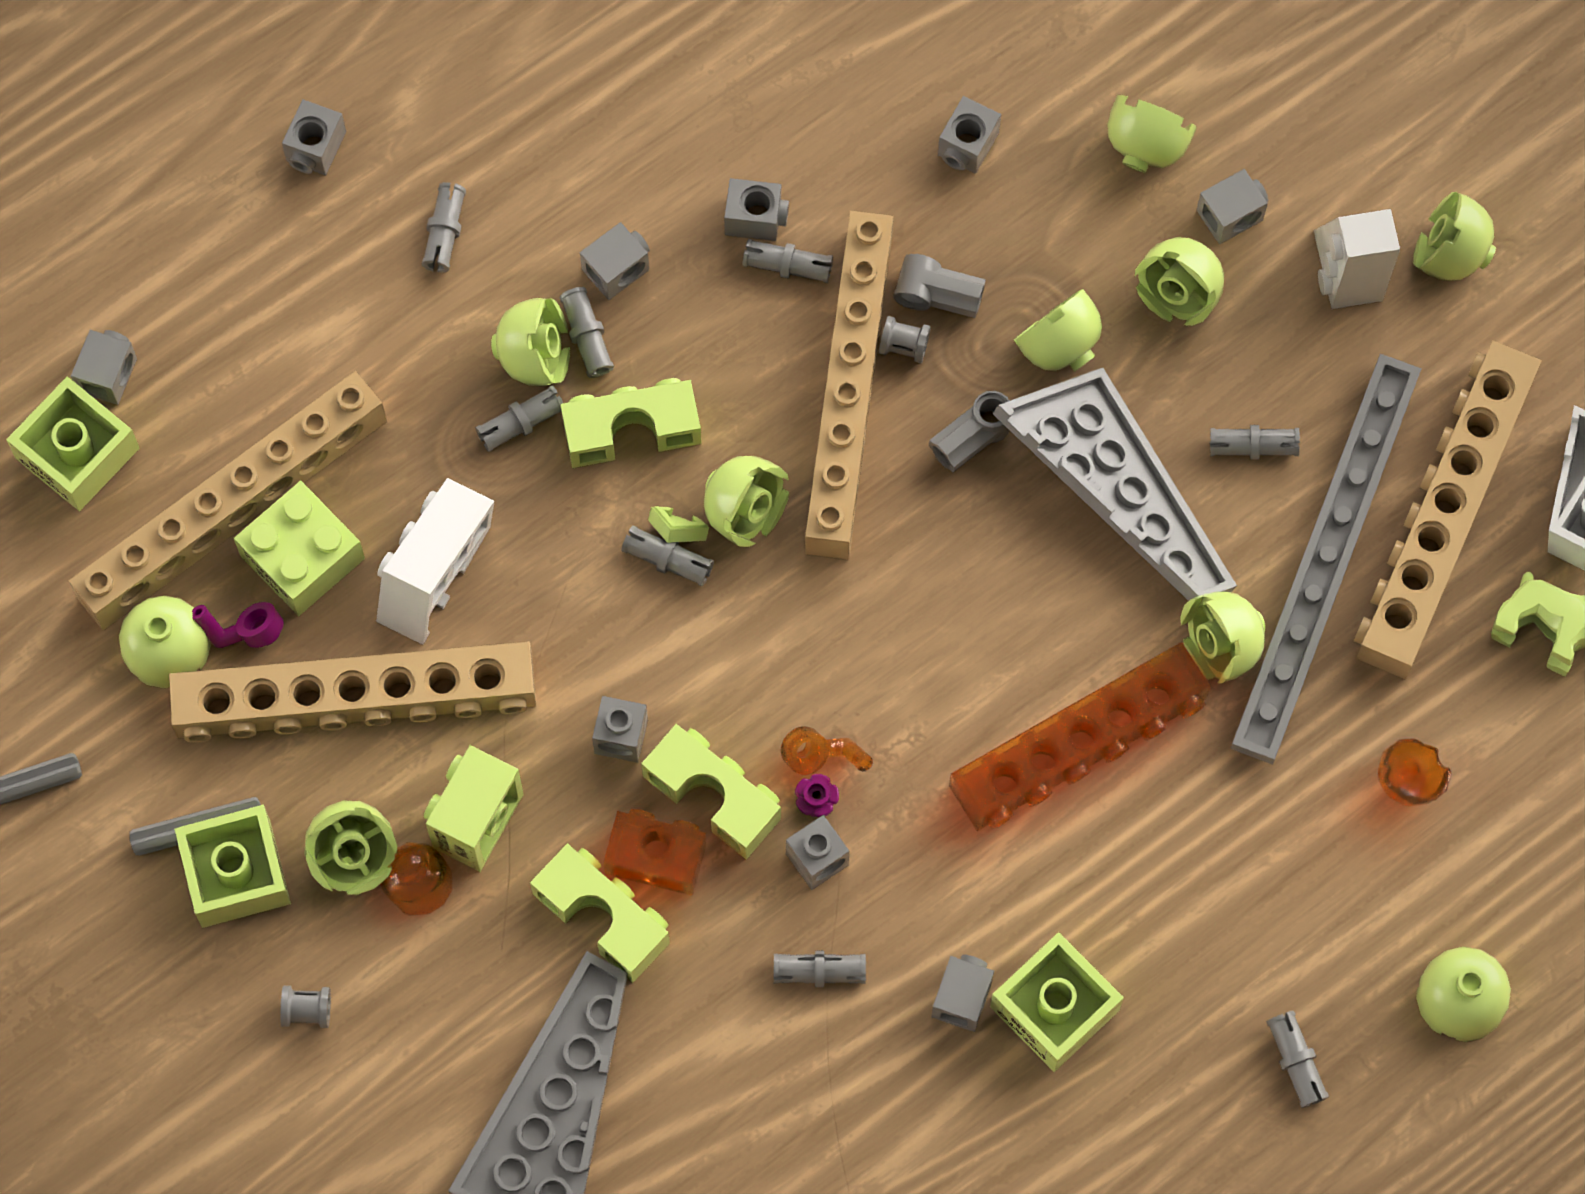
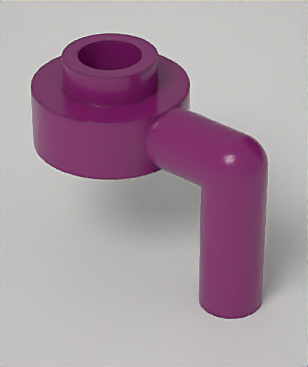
(256, 626)

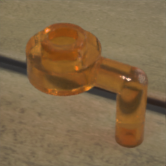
(818, 750)

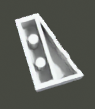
(1357, 257)
(1567, 522)
(431, 557)

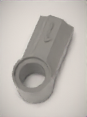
(927, 285)
(969, 432)

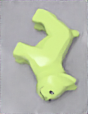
(1553, 611)

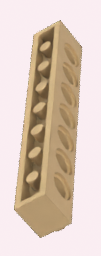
(1512, 376)
(849, 385)
(228, 500)
(286, 682)

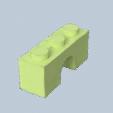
(665, 409)
(686, 763)
(574, 882)

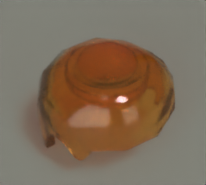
(1412, 773)
(418, 879)

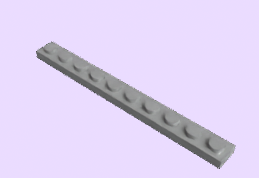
(1325, 559)

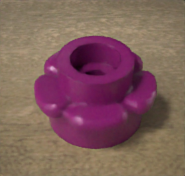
(816, 807)

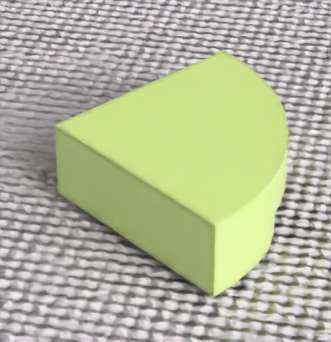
(677, 528)

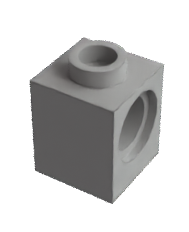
(974, 120)
(308, 122)
(747, 193)
(1233, 205)
(615, 260)
(104, 365)
(620, 729)
(817, 852)
(963, 992)

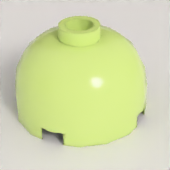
(1147, 134)
(1457, 241)
(1180, 280)
(1063, 335)
(531, 342)
(745, 498)
(1224, 634)
(162, 640)
(350, 847)
(1464, 994)

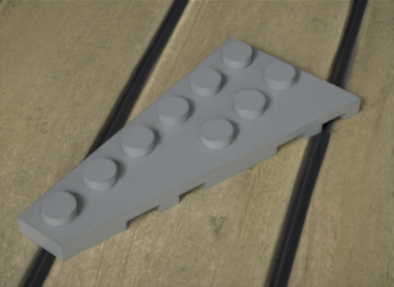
(1106, 459)
(552, 1108)

